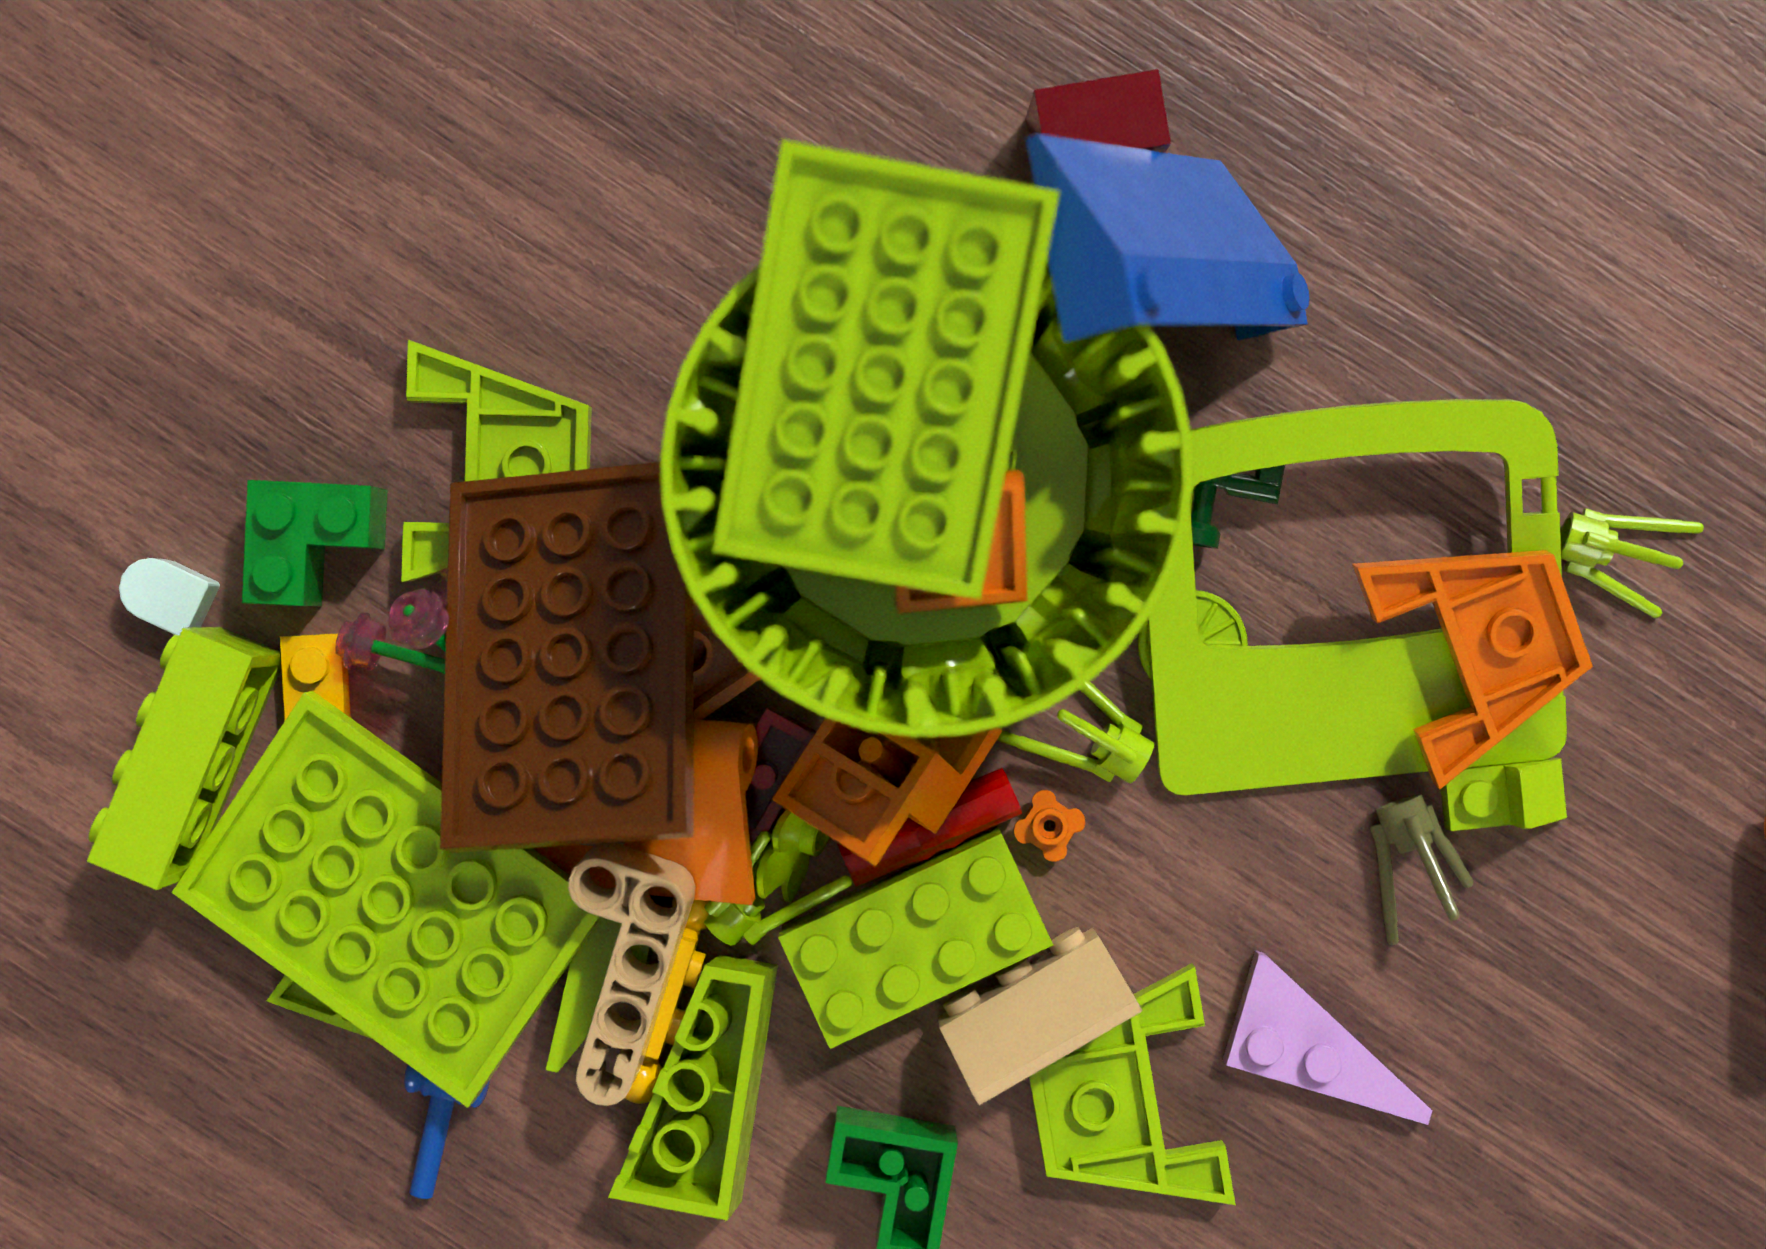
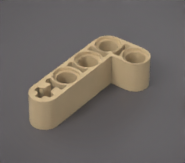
(626, 976)

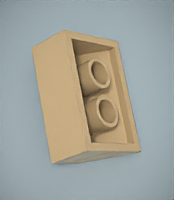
(1036, 1013)

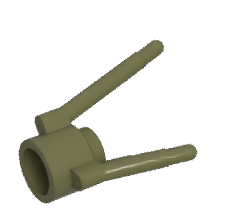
(1412, 827)

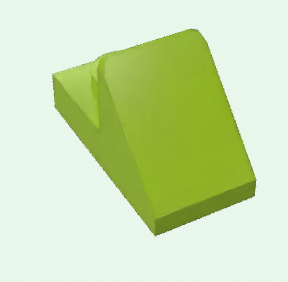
(1505, 795)

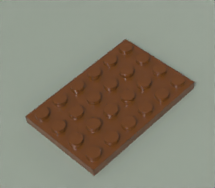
(566, 664)

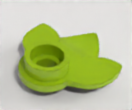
(788, 858)

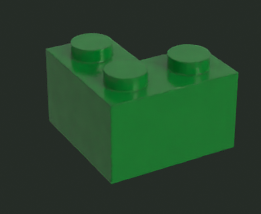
(289, 533)
(904, 1161)

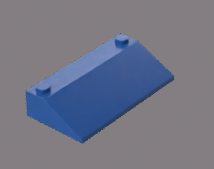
(1160, 244)

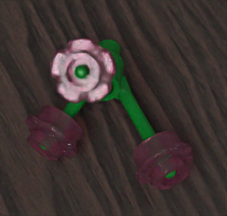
(415, 620)

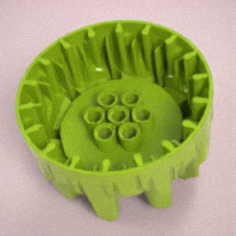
(1104, 526)

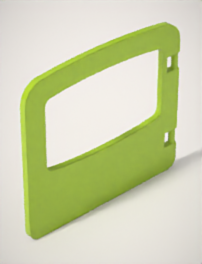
(1341, 706)

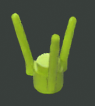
(1590, 542)
(1118, 749)
(734, 921)

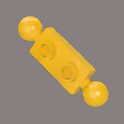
(684, 973)

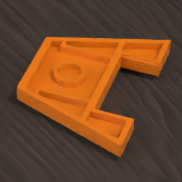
(1506, 635)

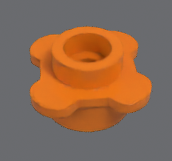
(1052, 842)

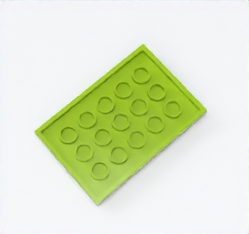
(883, 369)
(345, 890)

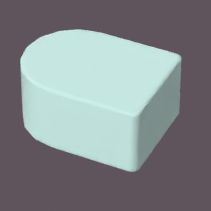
(167, 594)

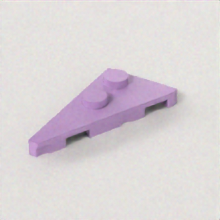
(1297, 1042)

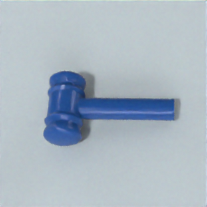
(434, 1131)

